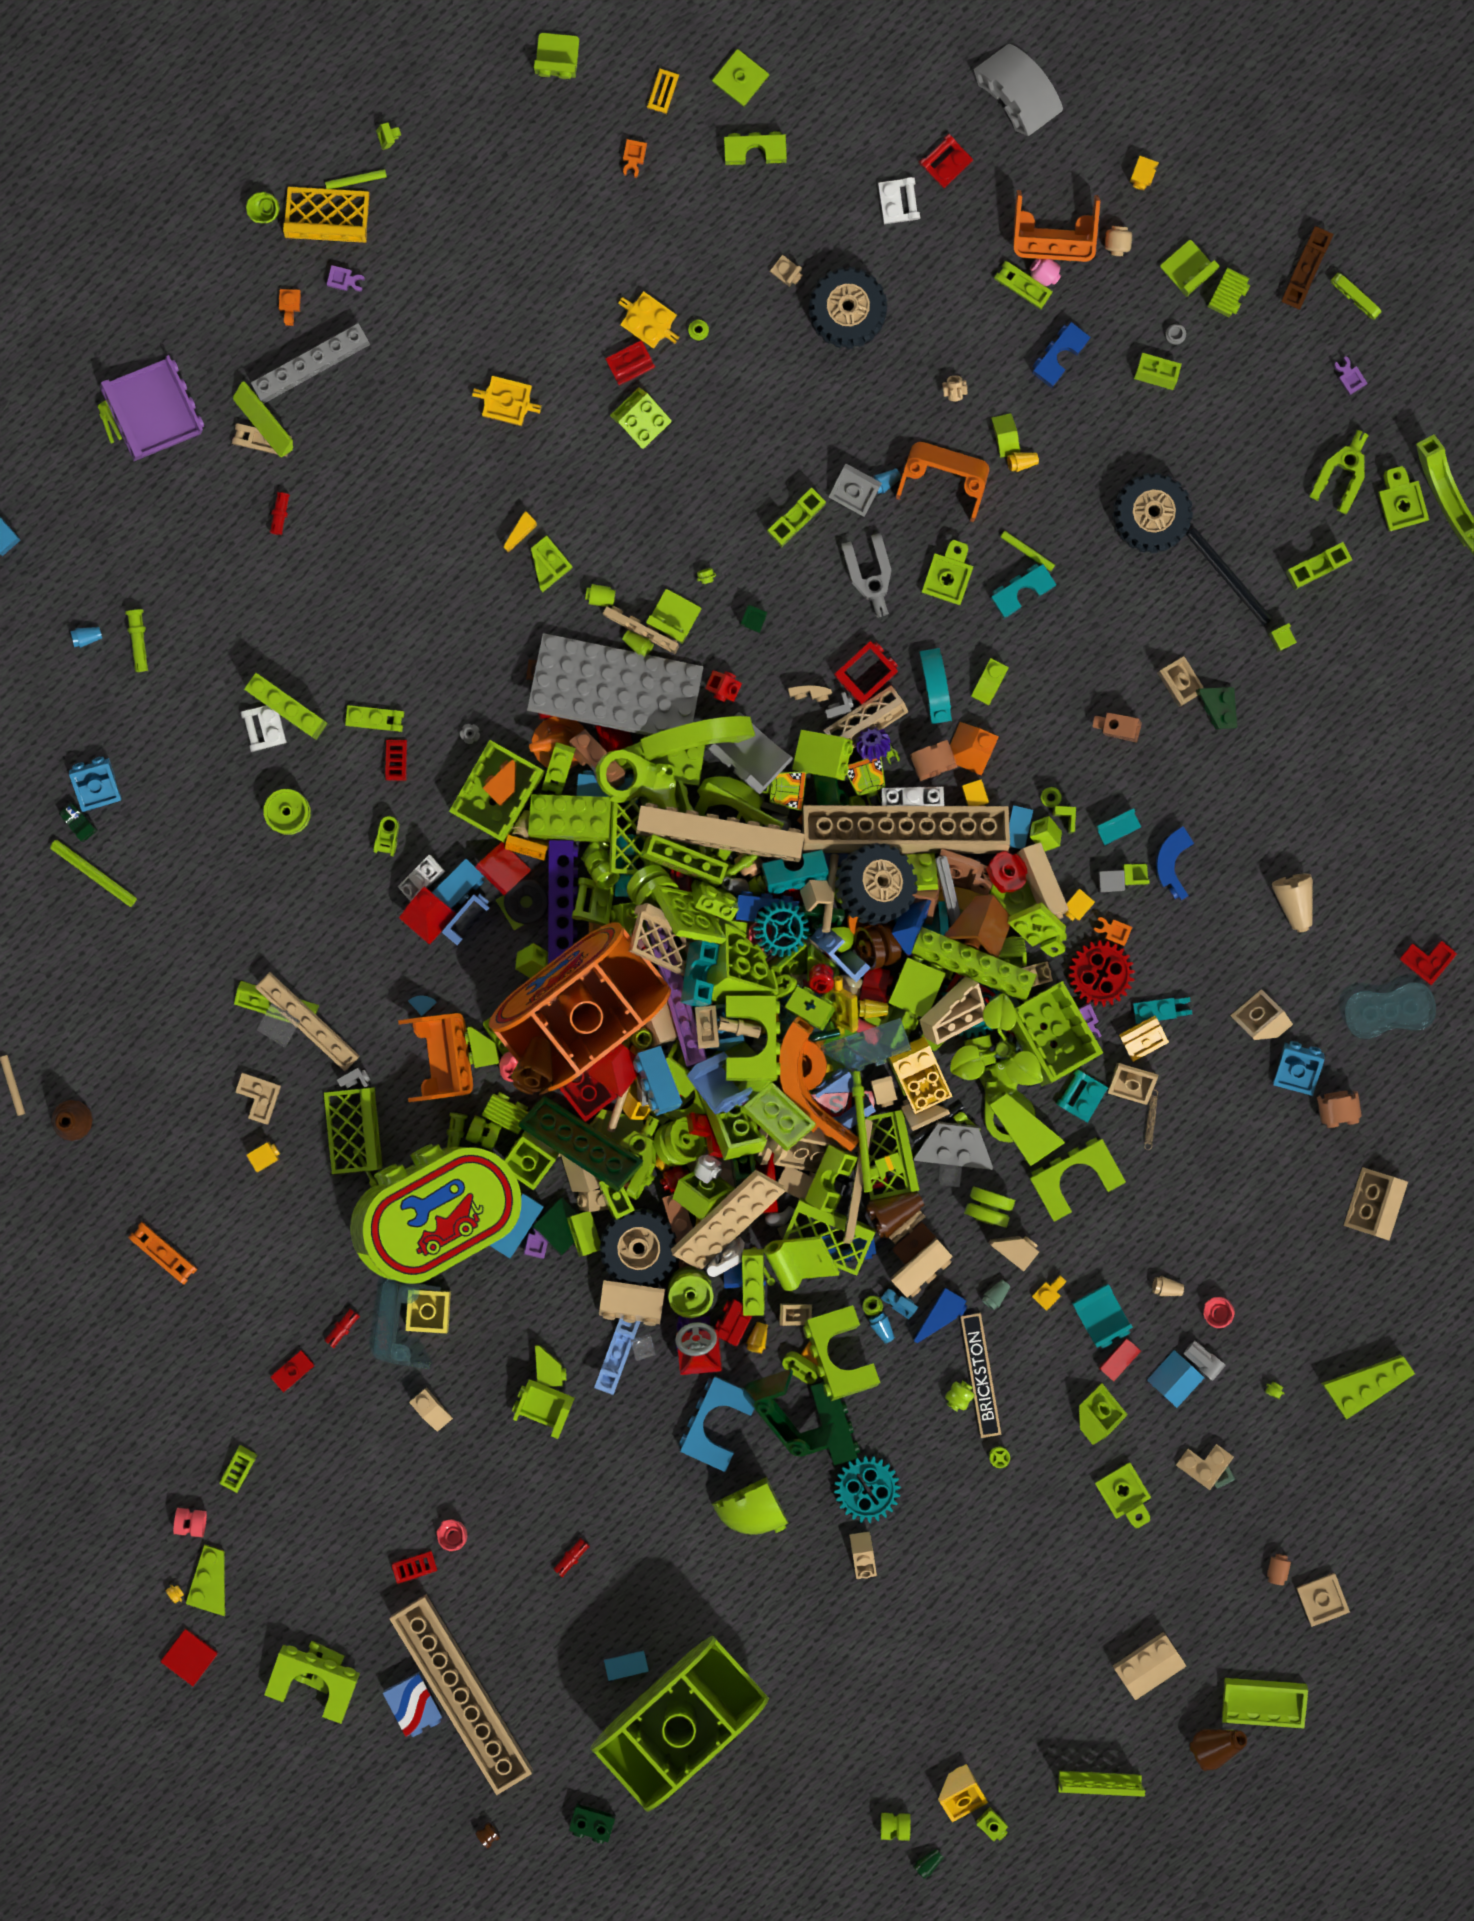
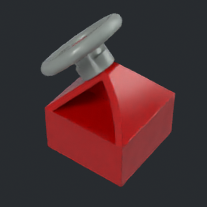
(698, 1349)

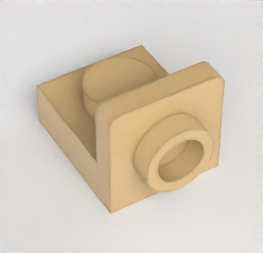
(787, 271)

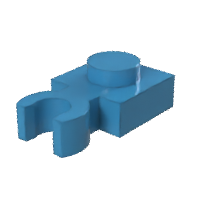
(900, 1304)

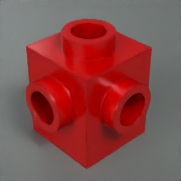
(727, 688)

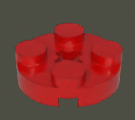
(998, 876)

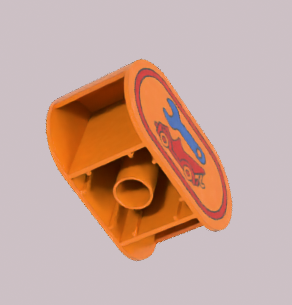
(583, 1003)

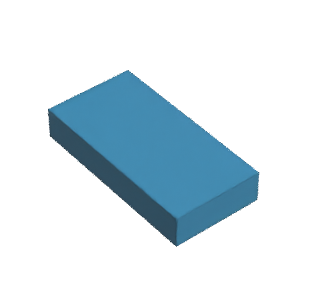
(1019, 826)
(626, 1665)

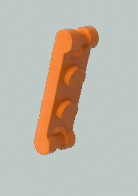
(162, 1253)

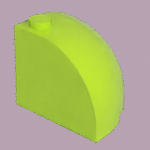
(740, 969)
(752, 1510)

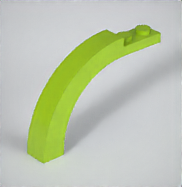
(1445, 491)
(691, 735)

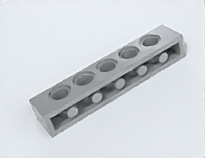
(310, 363)

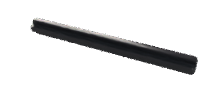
(1230, 578)

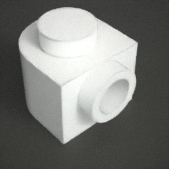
(707, 1168)

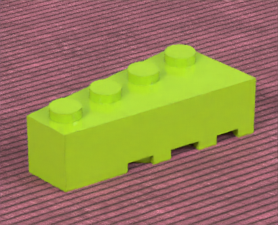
(735, 1132)
(1364, 1386)

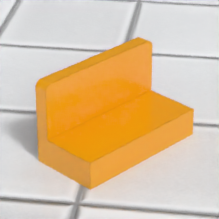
(528, 847)

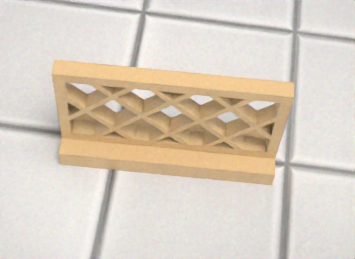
(655, 916)

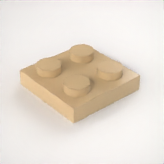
(1322, 1599)

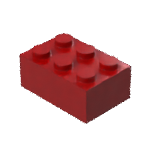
(587, 1095)

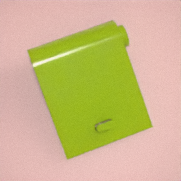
(799, 1260)

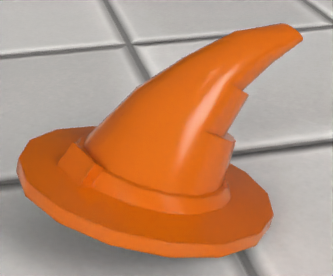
(552, 731)
(813, 1063)

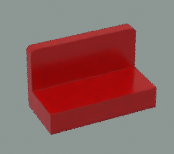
(613, 739)

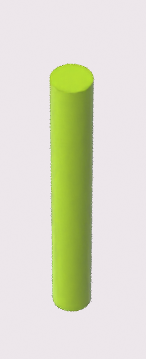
(355, 179)
(1027, 550)

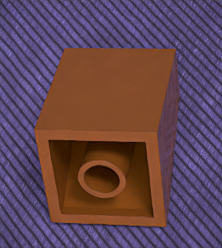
(982, 925)

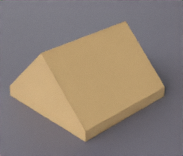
(1180, 681)
(662, 1027)
(1132, 1083)
(579, 1178)

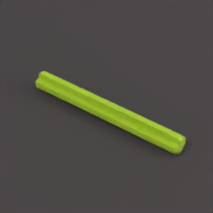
(93, 873)

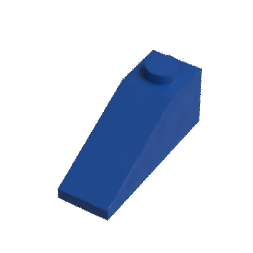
(943, 1312)

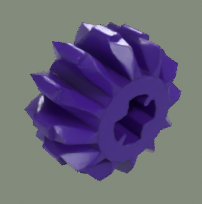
(873, 744)

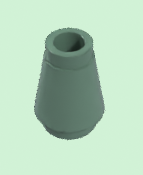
(995, 1295)

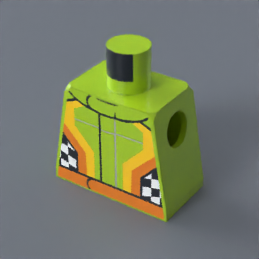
(867, 779)
(787, 790)

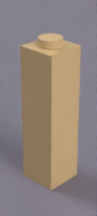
(1042, 880)

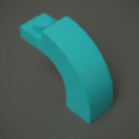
(936, 685)

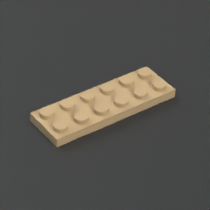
(728, 1220)

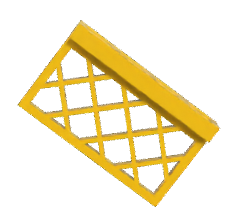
(321, 230)

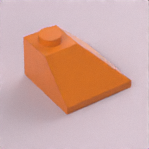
(972, 747)

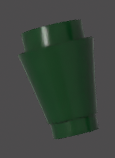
(928, 1863)

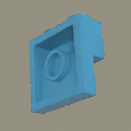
(94, 784)
(1299, 1068)

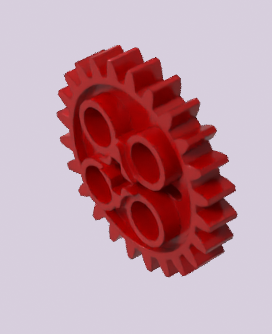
(1085, 965)

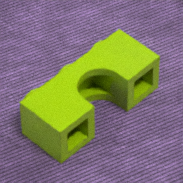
(737, 146)
(797, 517)
(1318, 566)
(822, 1190)
(753, 1282)

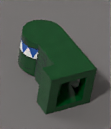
(77, 822)

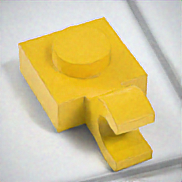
(1048, 1294)

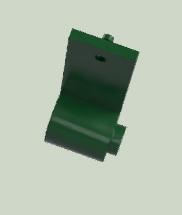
(828, 792)

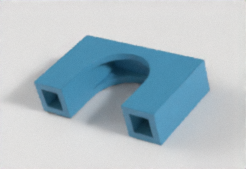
(696, 1442)

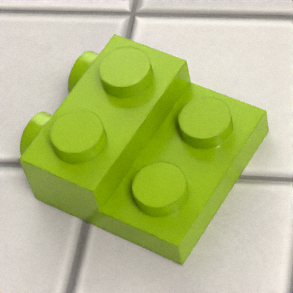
(714, 900)

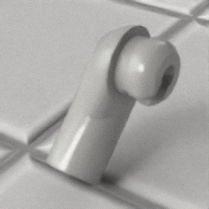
(779, 1219)

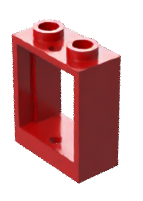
(851, 687)

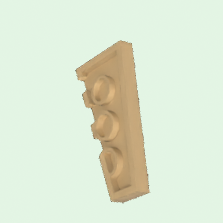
(634, 625)

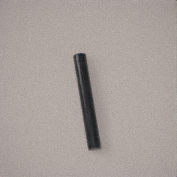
(928, 1129)

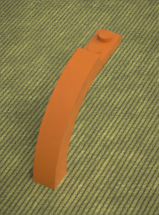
(795, 1087)

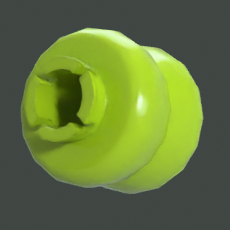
(959, 1396)

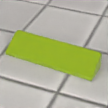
(263, 420)
(250, 998)

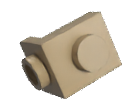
(591, 1201)

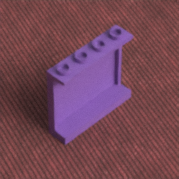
(152, 408)

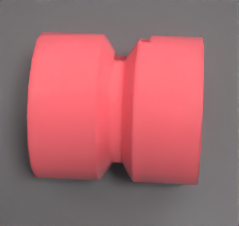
(197, 1522)

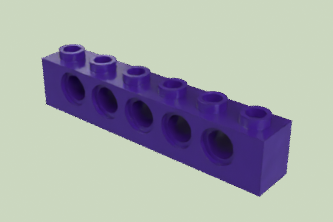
(556, 849)

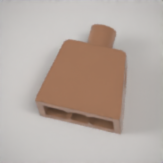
(1127, 729)

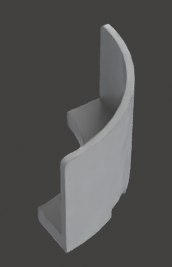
(1021, 86)
(754, 760)

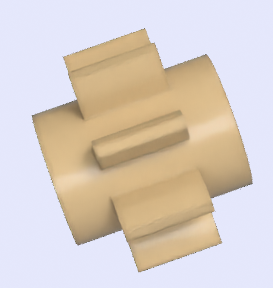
(954, 388)

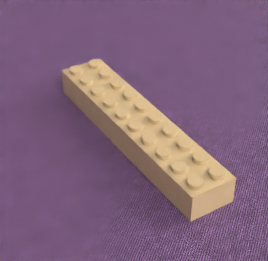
(907, 828)
(461, 1694)

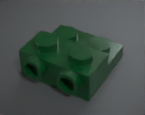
(815, 918)

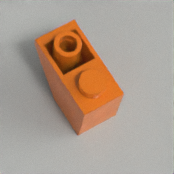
(503, 784)

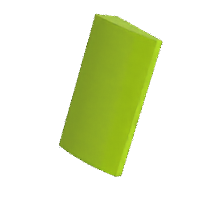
(1264, 1703)

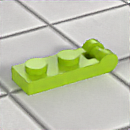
(1023, 285)
(373, 718)
(558, 768)

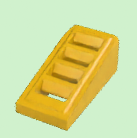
(521, 530)

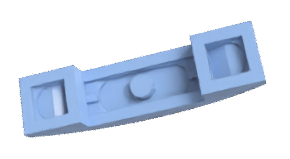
(616, 1356)

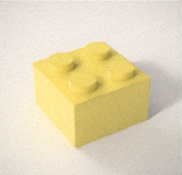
(429, 1312)

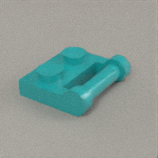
(1087, 1100)

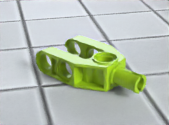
(1357, 469)
(648, 1152)

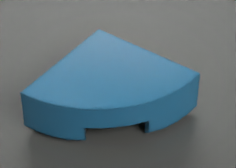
(422, 1003)

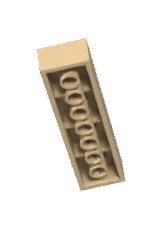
(719, 833)

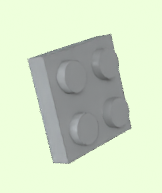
(855, 490)

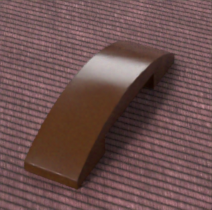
(1307, 267)

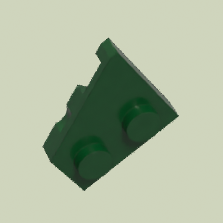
(1220, 706)

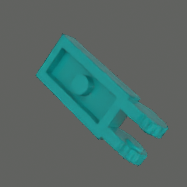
(1162, 1009)

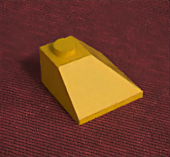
(961, 1793)

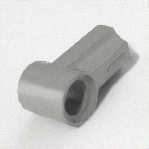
(1207, 1362)

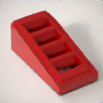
(396, 777)
(398, 1576)

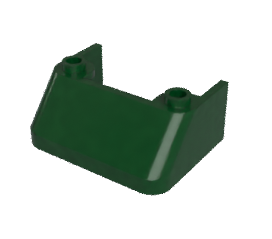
(760, 1397)

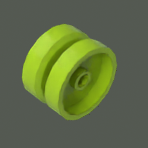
(299, 811)
(644, 881)
(676, 1145)
(989, 1207)
(690, 1292)

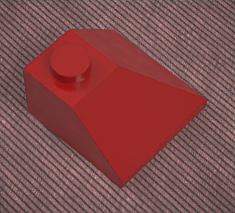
(427, 915)
(615, 1070)

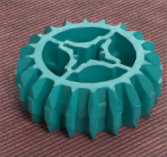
(786, 921)

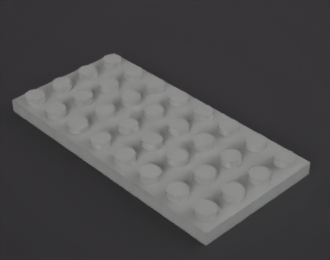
(613, 686)

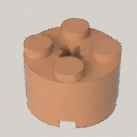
(933, 760)
(1339, 1108)

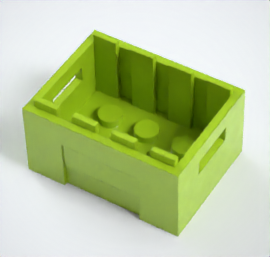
(473, 801)
(1064, 1026)

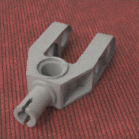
(862, 584)

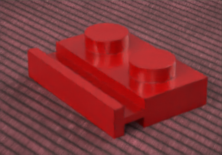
(630, 363)

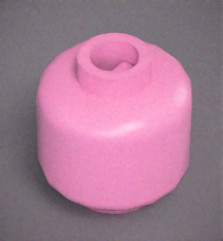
(1045, 271)

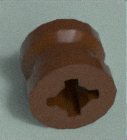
(488, 1835)

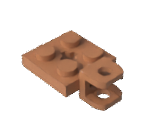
(968, 874)

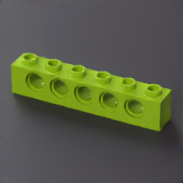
(973, 964)

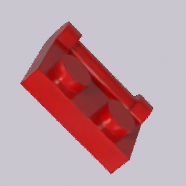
(950, 166)

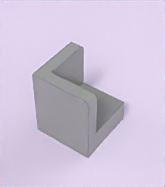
(1111, 881)

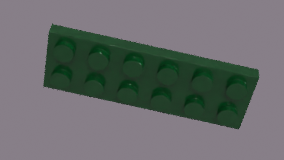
(581, 1143)

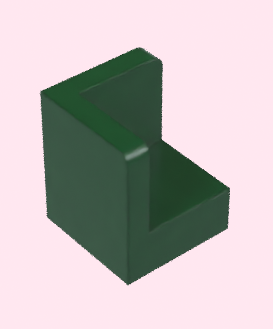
(754, 618)

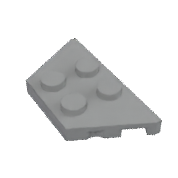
(955, 1146)

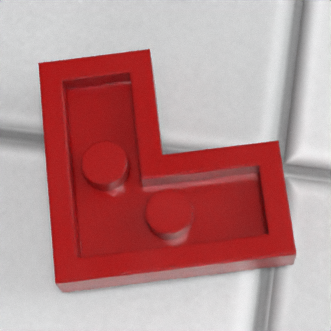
(1428, 966)
(700, 1125)

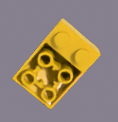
(920, 1076)

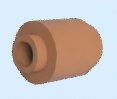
(1278, 1569)

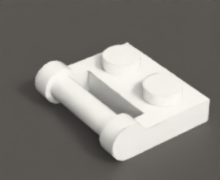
(892, 203)
(270, 725)
(730, 1255)

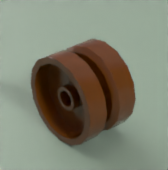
(877, 945)

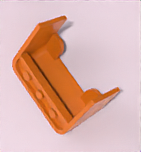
(1055, 243)
(926, 455)
(447, 1056)

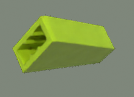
(1024, 1129)

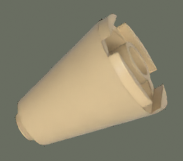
(1296, 900)

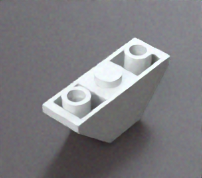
(913, 796)
(423, 875)

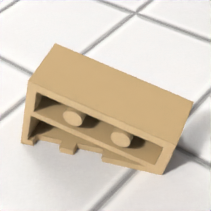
(954, 1012)

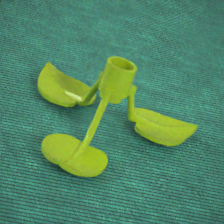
(1025, 1067)

